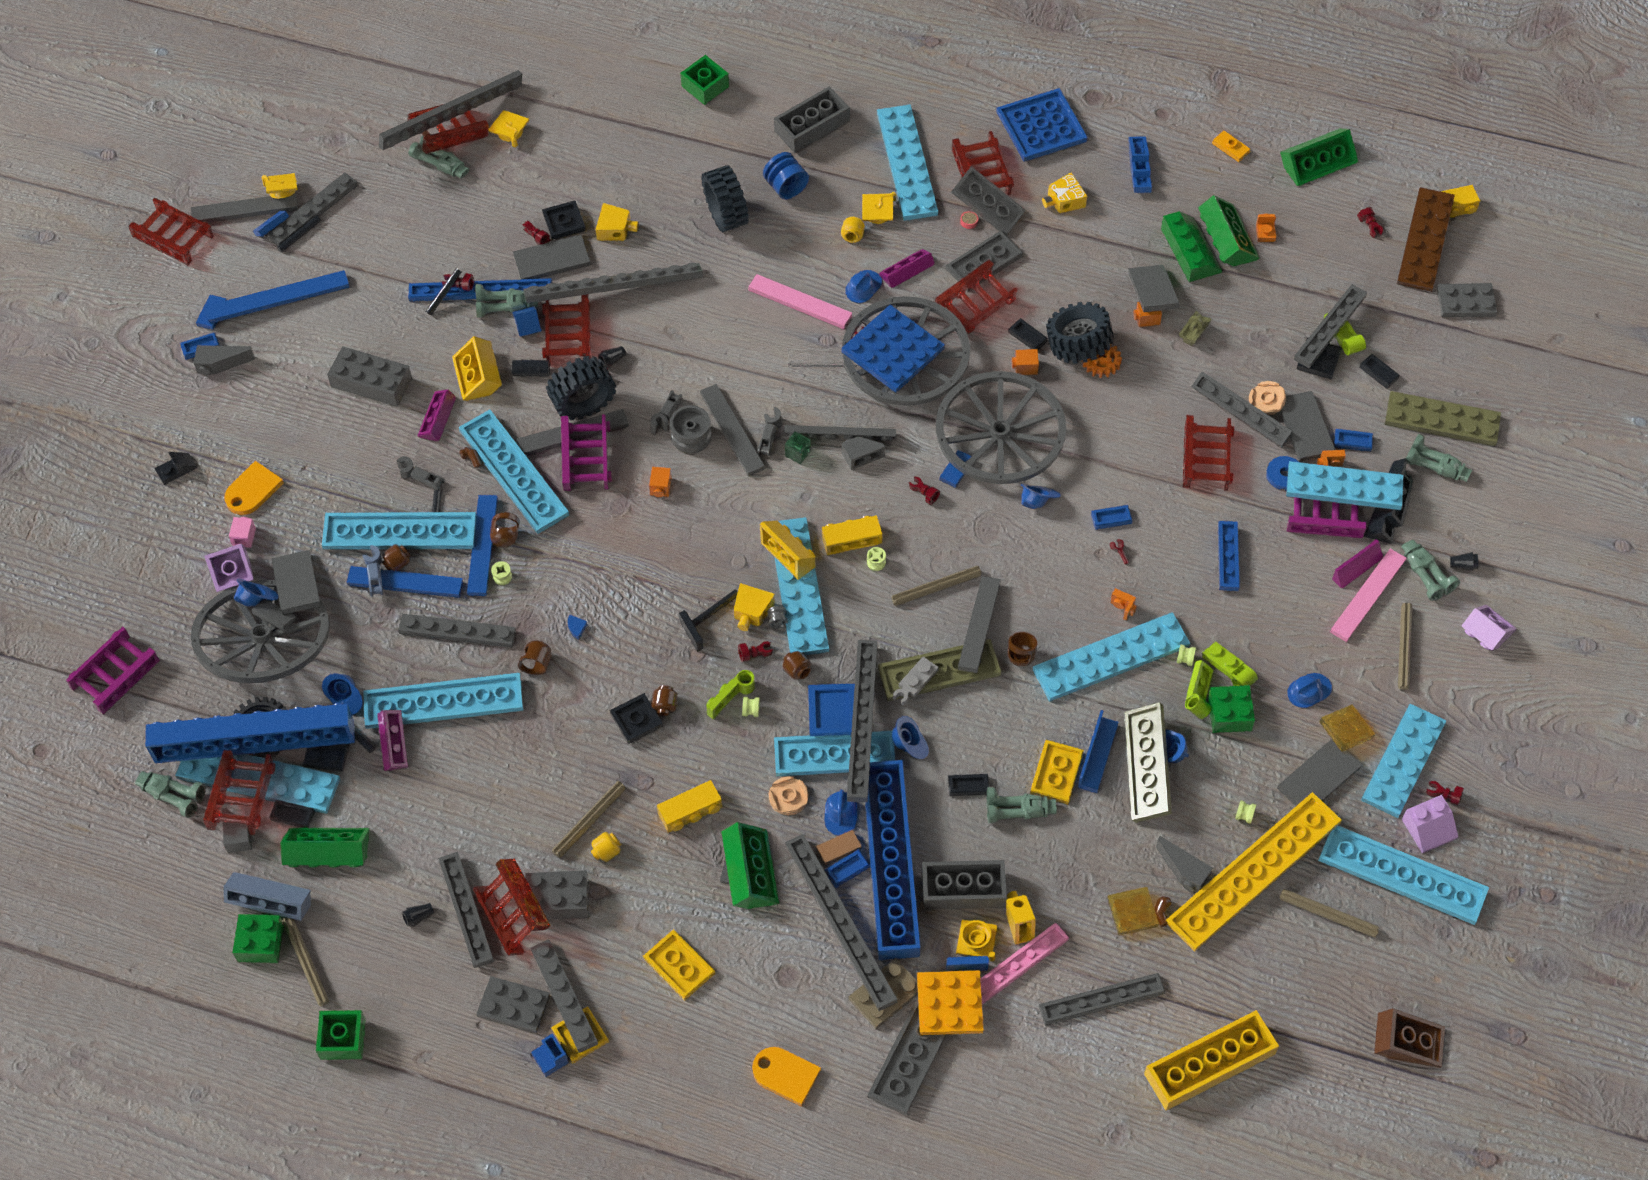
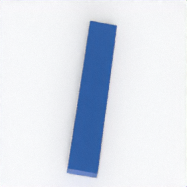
(483, 545)
(408, 582)

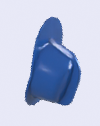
(863, 286)
(1037, 496)
(251, 593)
(342, 689)
(1309, 690)
(909, 738)
(1176, 747)
(840, 814)

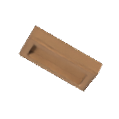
(838, 847)

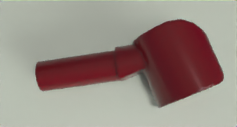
(1120, 549)

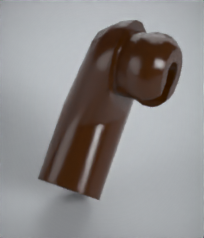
(472, 455)
(1160, 909)

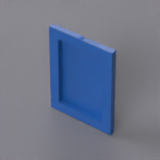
(830, 709)

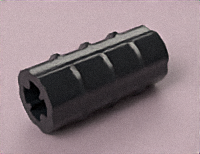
(531, 368)

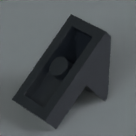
(178, 466)

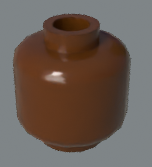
(396, 557)
(796, 665)
(664, 700)

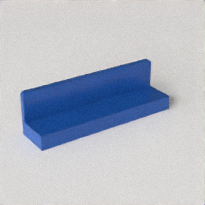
(1098, 754)

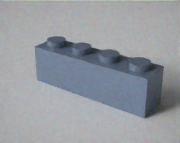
(267, 896)

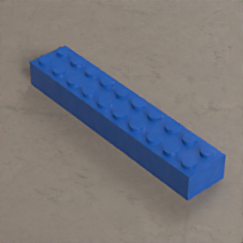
(250, 733)
(891, 862)

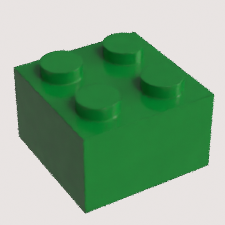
(704, 79)
(1231, 709)
(258, 938)
(340, 1035)

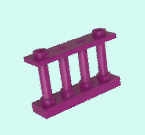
(569, 461)
(1323, 526)
(121, 685)

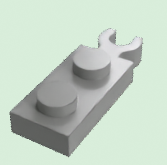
(915, 680)

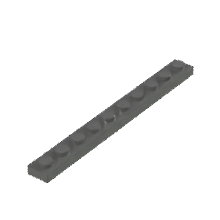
(450, 110)
(610, 283)
(862, 721)
(841, 923)

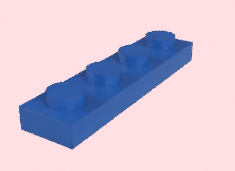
(1228, 555)

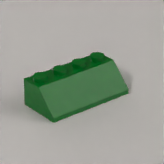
(1319, 156)
(1227, 232)
(1189, 246)
(325, 847)
(749, 866)

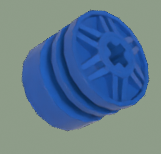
(785, 175)

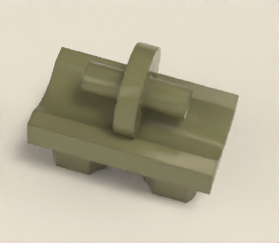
(1194, 328)

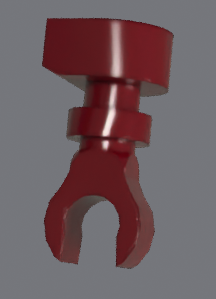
(1368, 216)
(540, 236)
(466, 282)
(931, 493)
(745, 653)
(1446, 793)

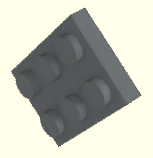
(1467, 300)
(513, 1004)

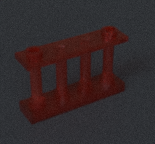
(452, 137)
(965, 163)
(169, 246)
(972, 281)
(583, 336)
(1192, 443)
(223, 781)
(525, 900)

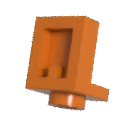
(1266, 228)
(1332, 458)
(1124, 601)

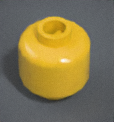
(852, 229)
(605, 847)

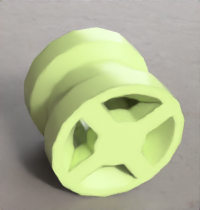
(876, 553)
(504, 577)
(1186, 655)
(751, 707)
(1245, 811)

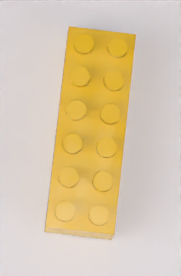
(1211, 1060)

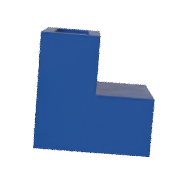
(527, 321)
(550, 1055)

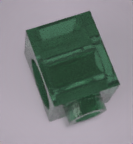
(797, 447)

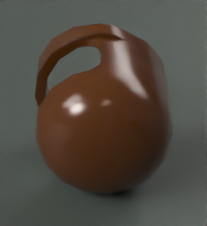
(504, 536)
(1022, 648)
(539, 652)

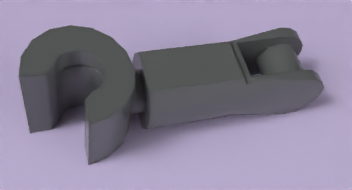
(665, 413)
(769, 432)
(418, 474)

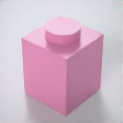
(242, 531)

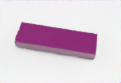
(907, 268)
(437, 415)
(1358, 564)
(392, 740)

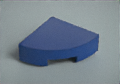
(576, 626)

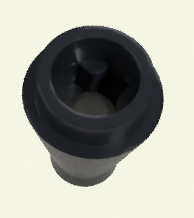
(612, 355)
(1464, 561)
(416, 914)

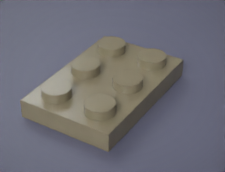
(902, 985)

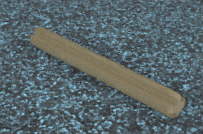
(936, 585)
(1405, 646)
(588, 819)
(1329, 913)
(305, 961)

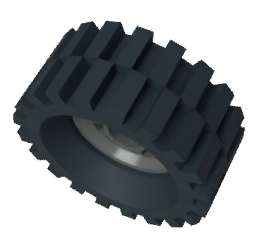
(725, 198)
(1080, 332)
(581, 388)

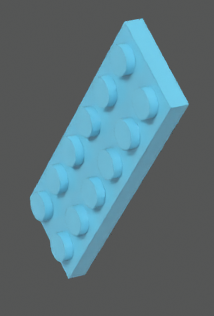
(1344, 485)
(825, 753)
(1403, 760)

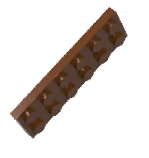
(1425, 239)

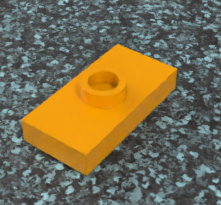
(1231, 146)

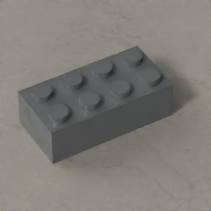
(811, 119)
(369, 376)
(964, 884)

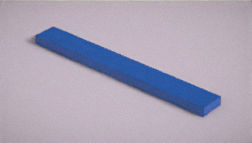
(429, 291)
(276, 296)

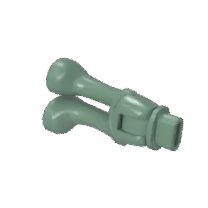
(446, 163)
(515, 301)
(1447, 466)
(1422, 560)
(161, 785)
(1031, 806)

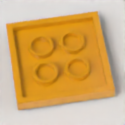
(950, 1002)

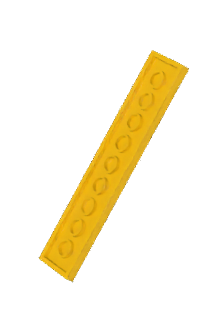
(1253, 871)

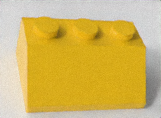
(476, 369)
(787, 548)

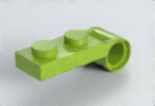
(1349, 340)
(1230, 665)
(1198, 690)
(729, 691)

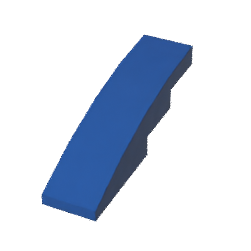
(1140, 164)

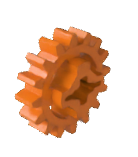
(1104, 364)

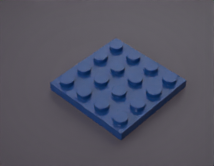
(1041, 124)
(893, 348)

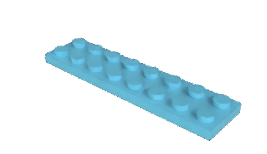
(907, 162)
(514, 471)
(410, 529)
(802, 601)
(1110, 656)
(446, 699)
(288, 783)
(1404, 874)

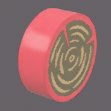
(969, 220)

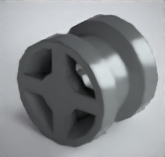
(777, 617)

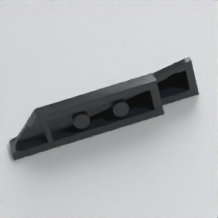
(1385, 520)

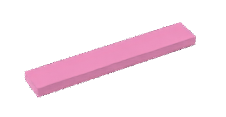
(800, 301)
(1368, 595)
(1022, 961)

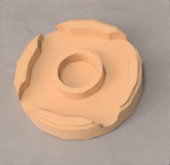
(1268, 397)
(788, 795)

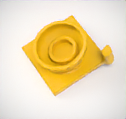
(509, 127)
(280, 185)
(878, 207)
(977, 939)

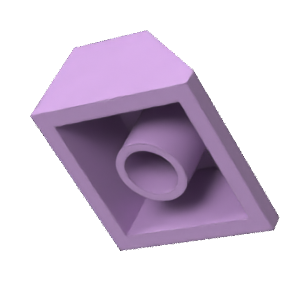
(229, 565)
(1488, 627)
(1431, 824)

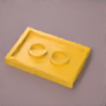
(1057, 771)
(679, 965)

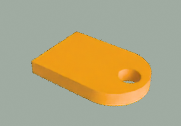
(252, 488)
(787, 1074)

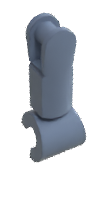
(373, 570)

